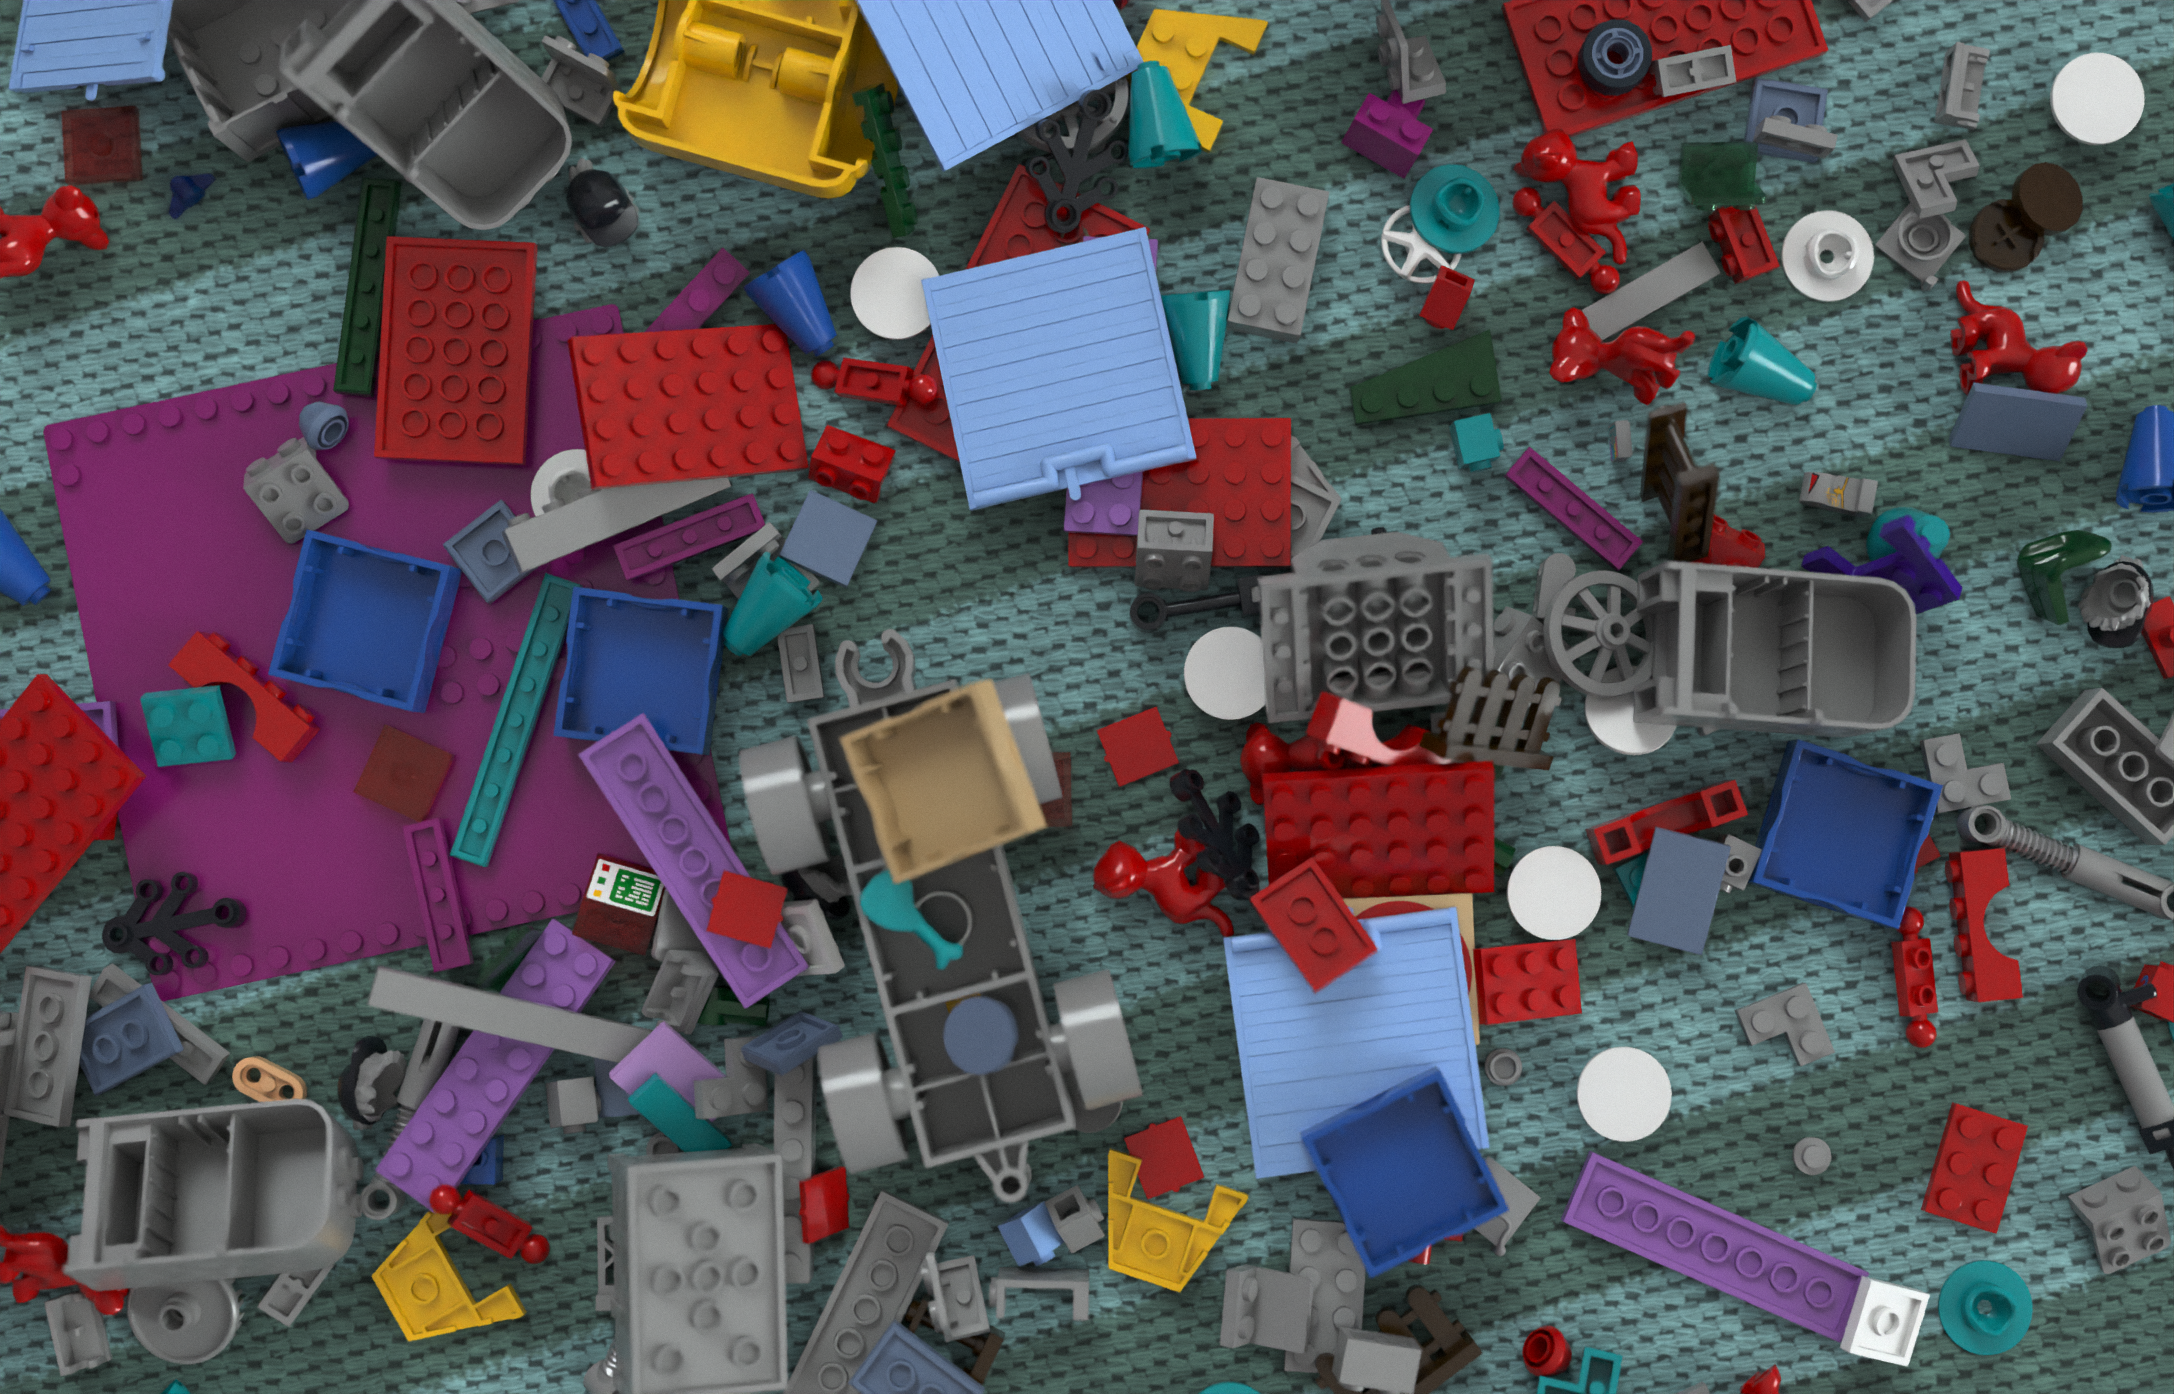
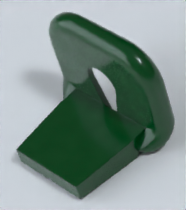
(2044, 580)

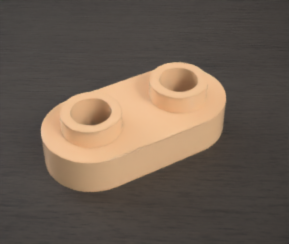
(271, 1083)

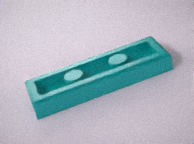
(676, 1117)

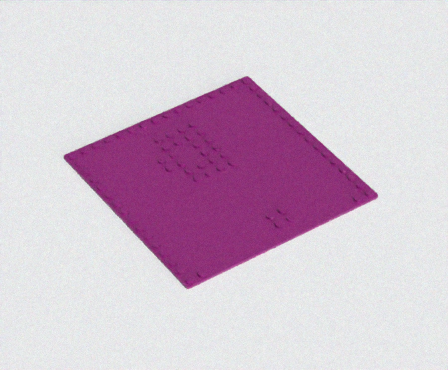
(178, 547)

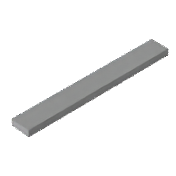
(503, 1015)

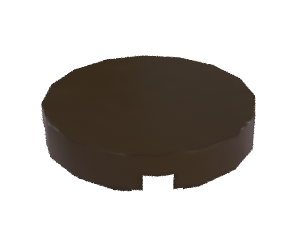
(2047, 198)
(2002, 239)

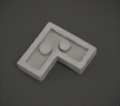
(1927, 174)
(1961, 786)
(1789, 1013)
(737, 1093)

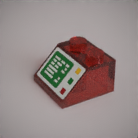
(620, 904)

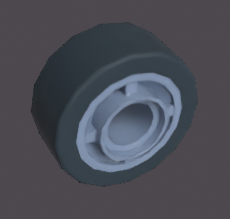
(1629, 43)

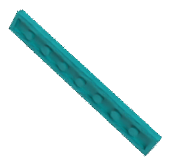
(515, 722)

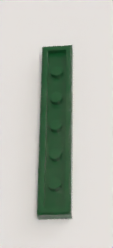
(364, 297)

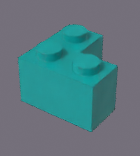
(1597, 1375)

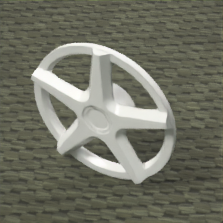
(1416, 249)

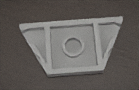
(1312, 501)

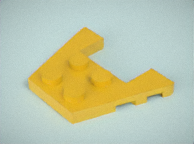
(1186, 45)
(1157, 1241)
(429, 1291)

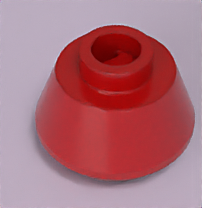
(1546, 1352)

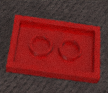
(1313, 925)
(1527, 981)
(1974, 1168)

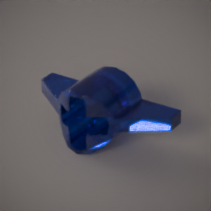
(188, 191)

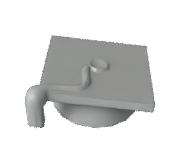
(1920, 244)
(1519, 1201)

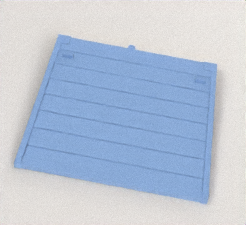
(89, 44)
(996, 65)
(1058, 369)
(1353, 1039)

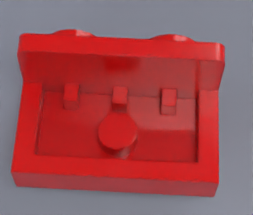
(1743, 243)
(850, 464)
(1733, 547)

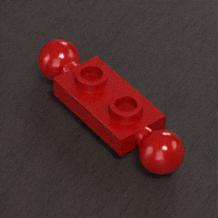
(1565, 241)
(874, 381)
(1915, 979)
(489, 1224)

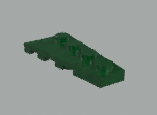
(885, 157)
(1436, 383)

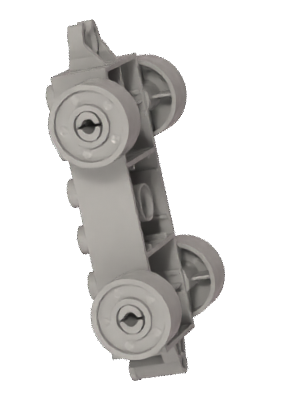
(965, 905)

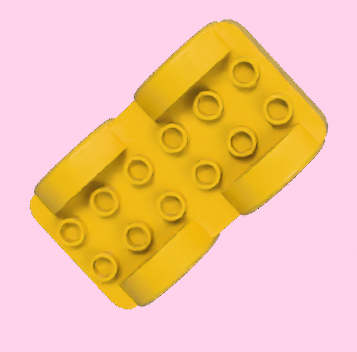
(759, 90)

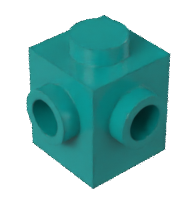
(1476, 442)

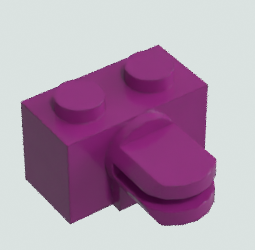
(1388, 132)

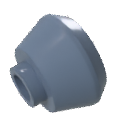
(323, 424)

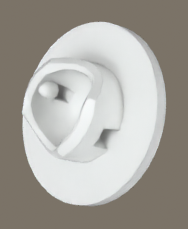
(2097, 98)
(1831, 232)
(890, 293)
(560, 478)
(1226, 673)
(1613, 722)
(1554, 892)
(1624, 1094)

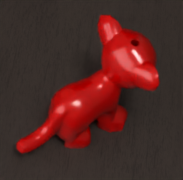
(1554, 159)
(64, 215)
(2008, 351)
(1631, 356)
(1271, 754)
(1126, 871)
(42, 1262)

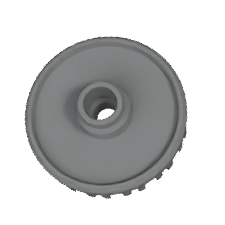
(185, 1319)

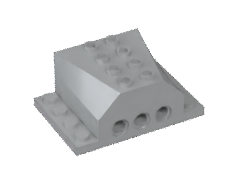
(1374, 624)

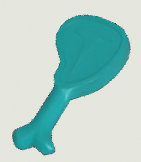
(893, 909)

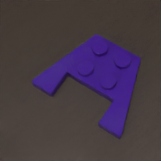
(1912, 567)

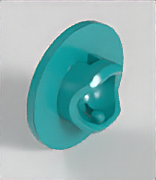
(1454, 209)
(2002, 1325)

